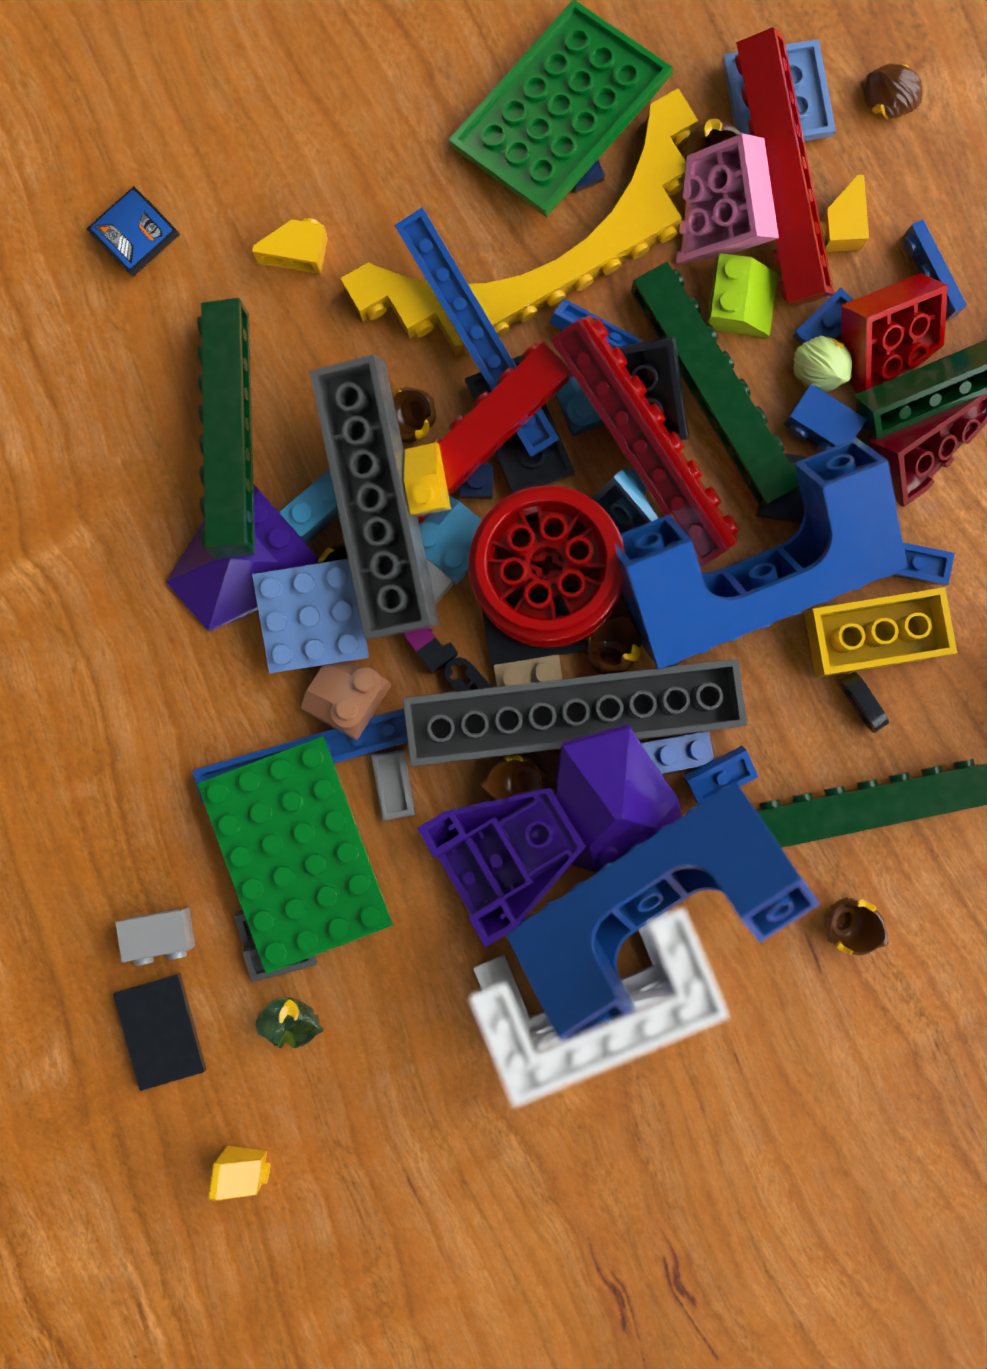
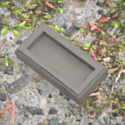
(393, 785)

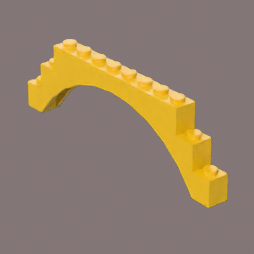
(636, 223)

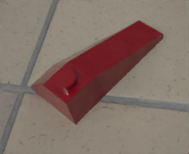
(926, 446)

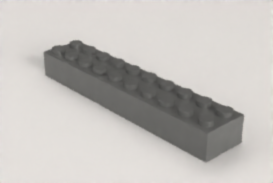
(557, 711)

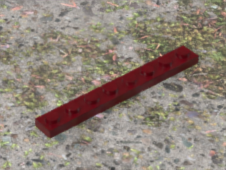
(637, 439)

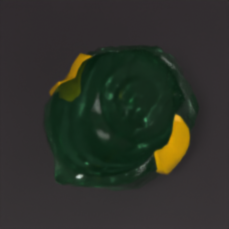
(288, 1022)

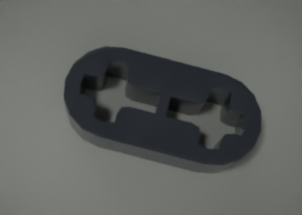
(472, 673)
(864, 702)

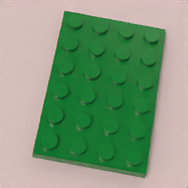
(560, 107)
(295, 854)

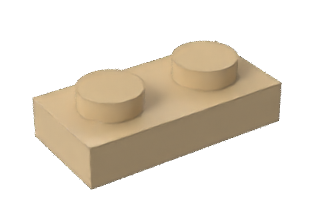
(528, 671)

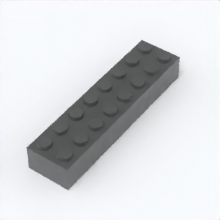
(371, 497)

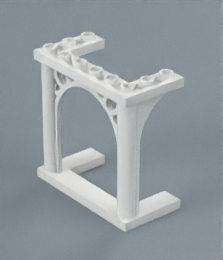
(670, 1001)

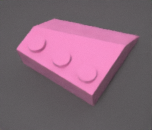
(727, 200)

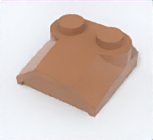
(345, 696)

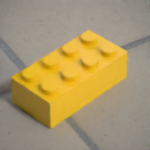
(880, 632)

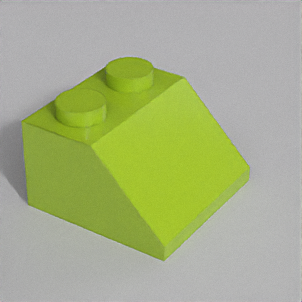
(741, 296)

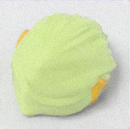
(823, 363)

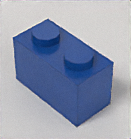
(823, 420)

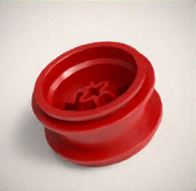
(533, 622)

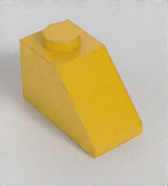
(846, 219)
(294, 246)
(425, 480)
(239, 1173)

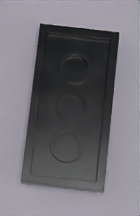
(515, 461)

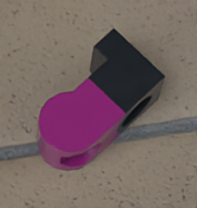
(430, 649)

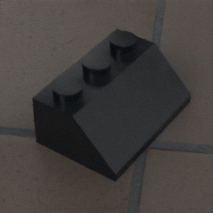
(659, 370)

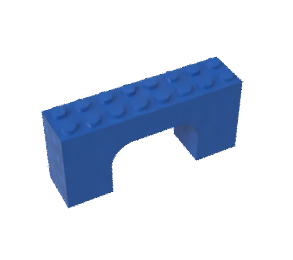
(842, 544)
(716, 846)

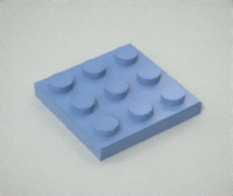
(809, 87)
(309, 616)

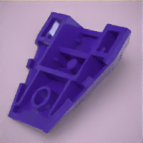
(224, 588)
(612, 795)
(503, 856)

